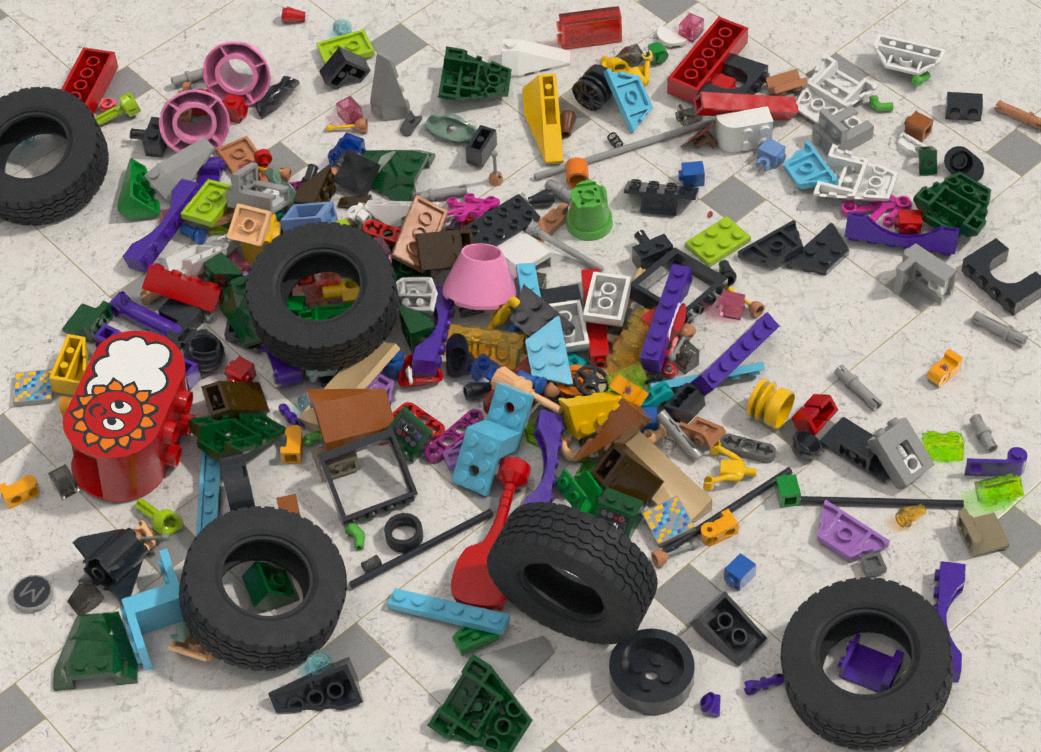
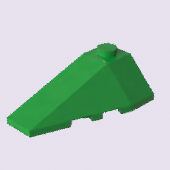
(136, 195)

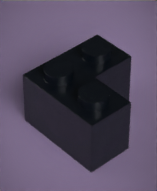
(344, 65)

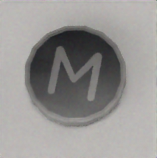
(32, 593)

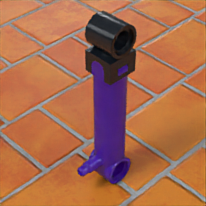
(176, 332)

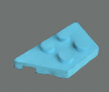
(629, 96)
(808, 168)
(548, 354)

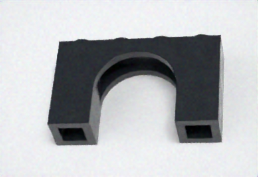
(747, 71)
(1011, 296)

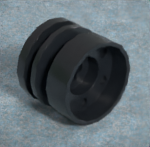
(592, 88)

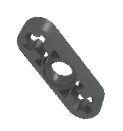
(752, 455)

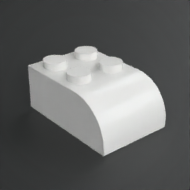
(743, 129)
(607, 299)
(578, 338)

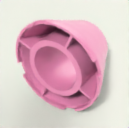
(224, 80)
(181, 135)
(479, 278)

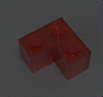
(314, 292)

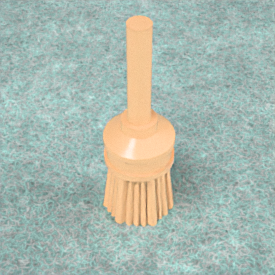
(508, 377)

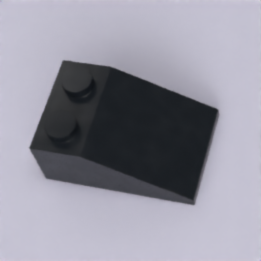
(728, 629)

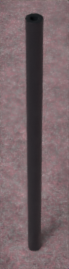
(883, 501)
(732, 507)
(421, 548)

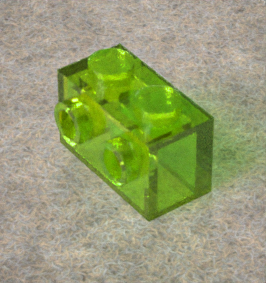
(999, 489)

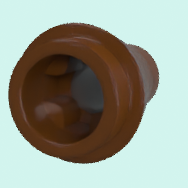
(567, 122)

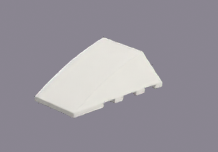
(831, 90)
(856, 178)
(527, 249)
(191, 260)

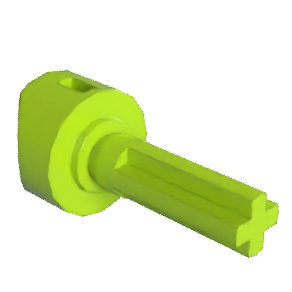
(128, 105)
(163, 521)

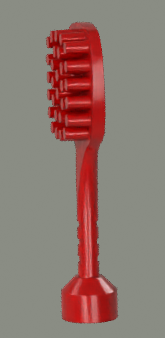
(470, 577)

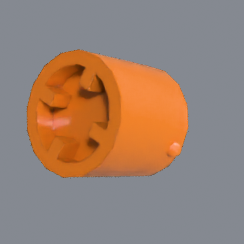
(576, 171)

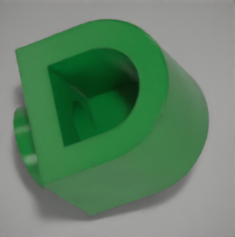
(659, 53)

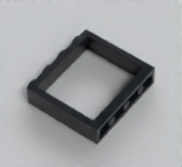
(659, 269)
(353, 447)

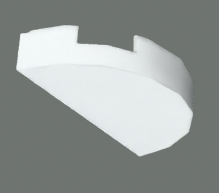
(670, 38)
(907, 144)

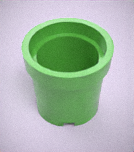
(589, 212)

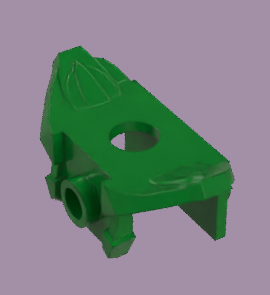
(580, 492)

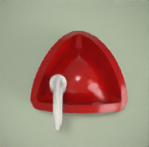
(408, 379)

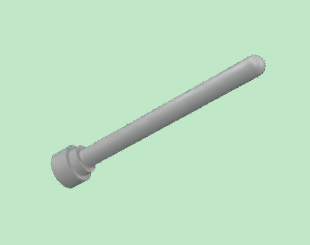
(535, 230)

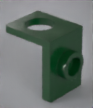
(927, 160)

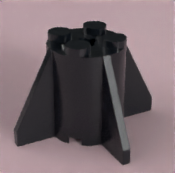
(112, 560)

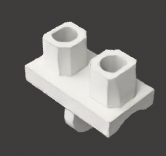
(358, 215)

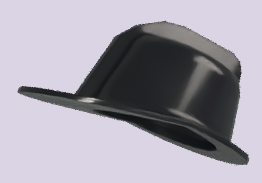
(964, 161)
(458, 356)

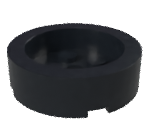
(236, 481)
(660, 654)

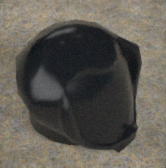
(204, 350)

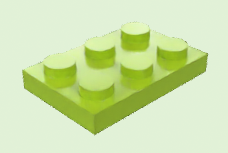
(354, 42)
(207, 204)
(718, 241)

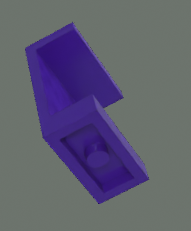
(869, 667)

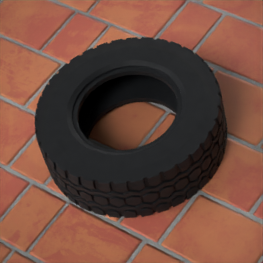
(73, 178)
(312, 251)
(613, 572)
(251, 638)
(876, 718)

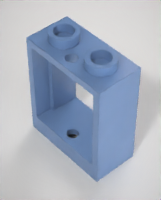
(308, 213)

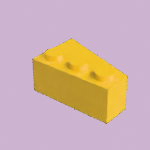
(70, 365)
(588, 412)

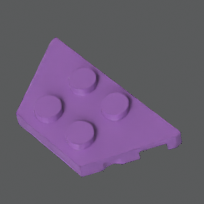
(847, 535)

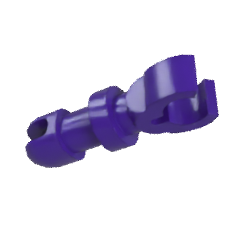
(290, 416)
(754, 686)

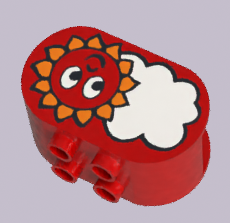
(128, 416)

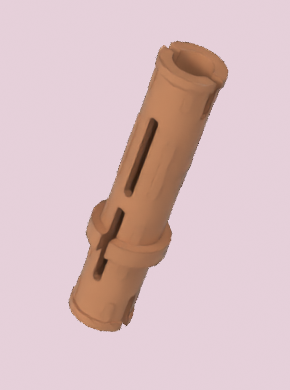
(1027, 118)

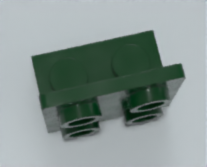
(88, 320)

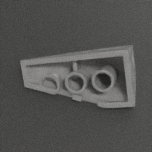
(386, 94)
(179, 166)
(519, 661)

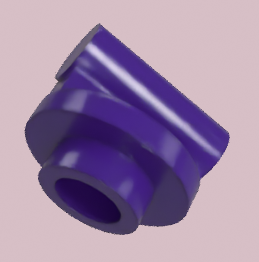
(711, 704)

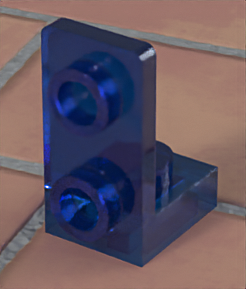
(349, 142)
(483, 367)

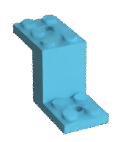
(492, 438)
(152, 610)

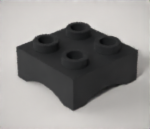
(356, 173)

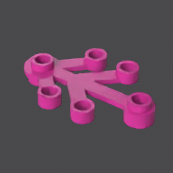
(880, 208)
(462, 210)

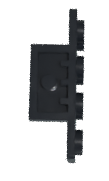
(660, 198)
(503, 221)
(849, 442)

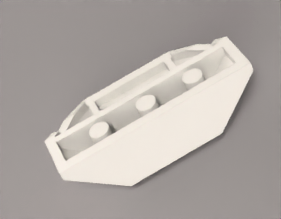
(907, 55)
(390, 211)
(417, 294)

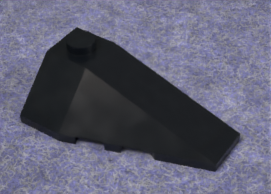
(326, 688)

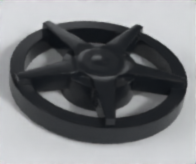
(591, 381)

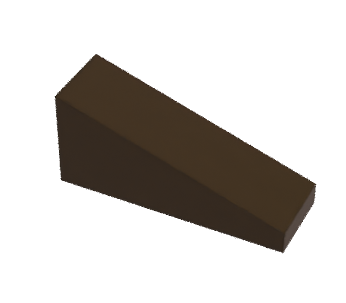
(347, 202)

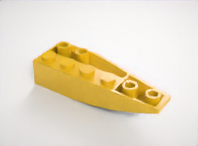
(543, 116)

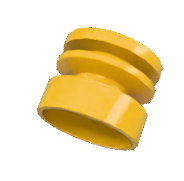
(770, 403)

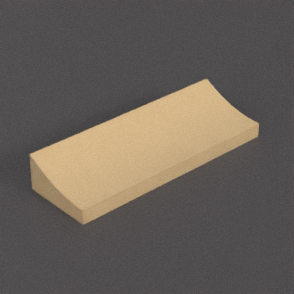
(356, 376)
(675, 483)

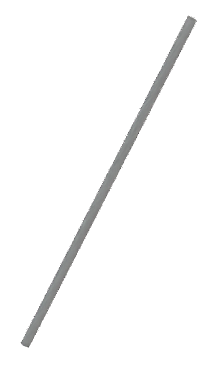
(638, 144)

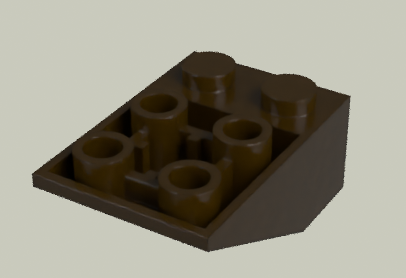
(317, 189)
(441, 248)
(234, 399)
(627, 473)

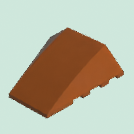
(349, 414)
(618, 428)

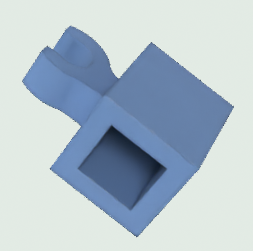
(770, 154)

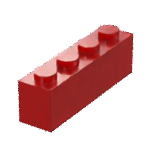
(181, 288)

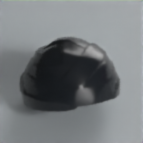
(805, 445)

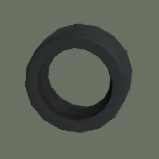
(403, 519)

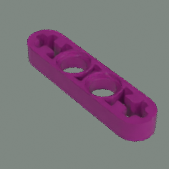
(451, 434)

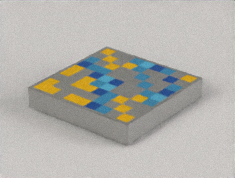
(32, 388)
(668, 521)

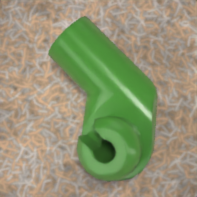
(918, 80)
(880, 107)
(310, 437)
(358, 534)

